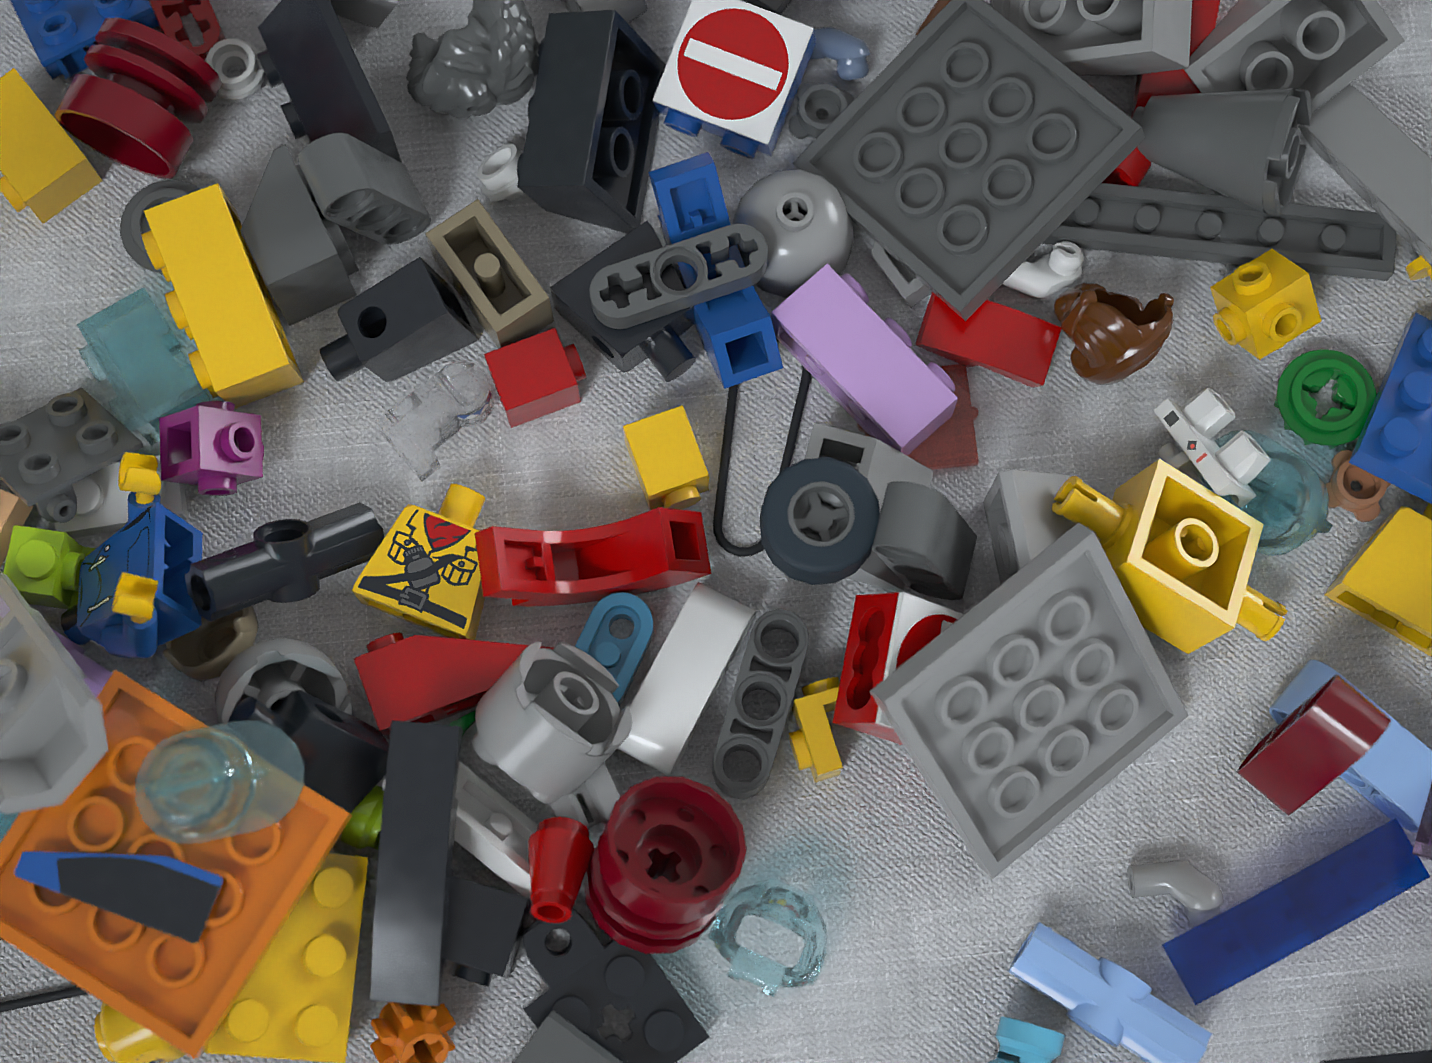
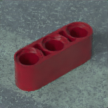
(1314, 745)

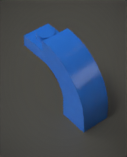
(731, 327)

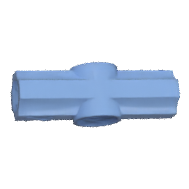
(1107, 1000)

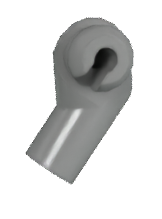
(1182, 881)

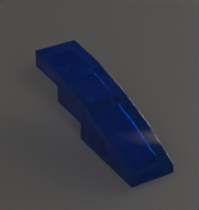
(1295, 911)

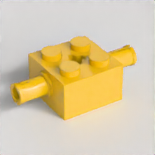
(1177, 555)

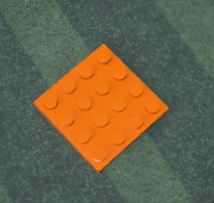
(143, 973)

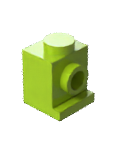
(45, 566)

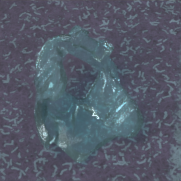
(784, 906)

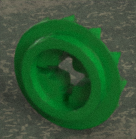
(1351, 390)

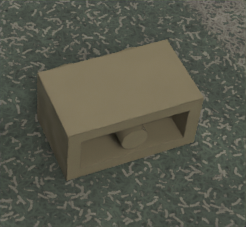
(490, 276)

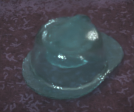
(1288, 501)
(219, 781)

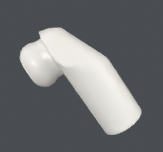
(1048, 273)

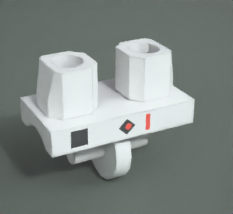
(1193, 428)

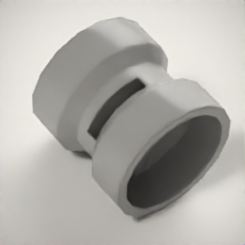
(599, 796)

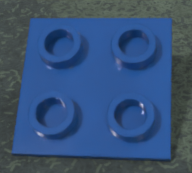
(64, 27)

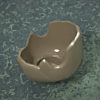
(213, 645)

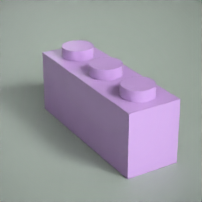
(864, 361)

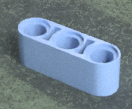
(1392, 773)

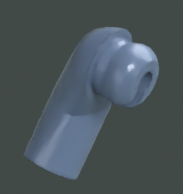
(844, 48)

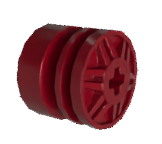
(138, 98)
(664, 864)

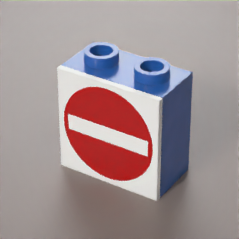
(734, 74)

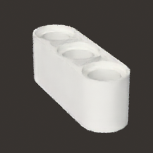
(685, 677)

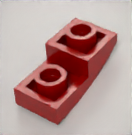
(991, 338)

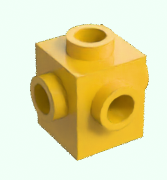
(1264, 304)

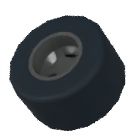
(819, 497)

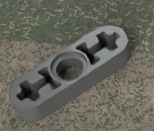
(690, 251)

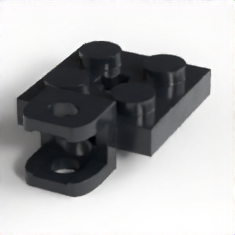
(592, 976)

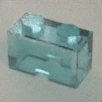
(134, 350)

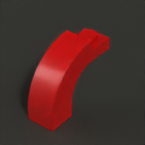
(593, 562)

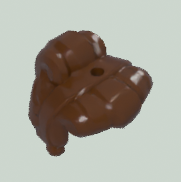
(1112, 331)

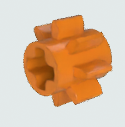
(412, 1033)

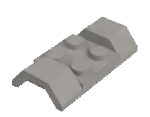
(47, 712)

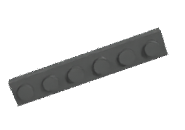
(1230, 231)

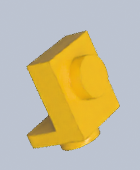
(813, 741)

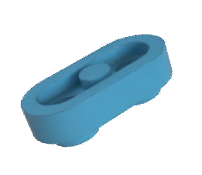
(618, 656)

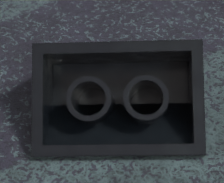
(321, 75)
(591, 120)

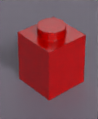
(536, 376)

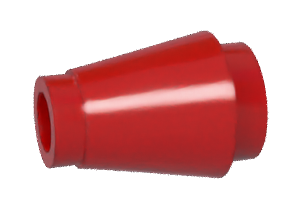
(557, 866)

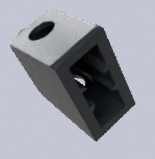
(399, 326)
(629, 346)
(338, 751)

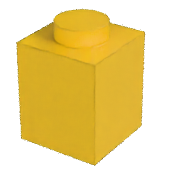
(667, 459)

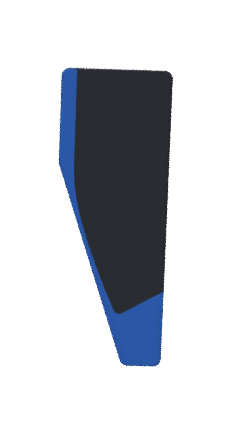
(137, 887)

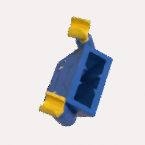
(135, 580)

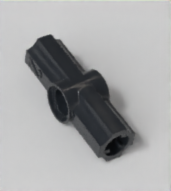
(283, 561)

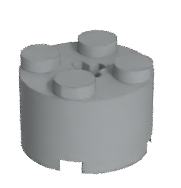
(551, 720)

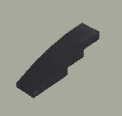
(415, 863)

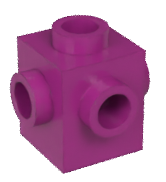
(211, 447)

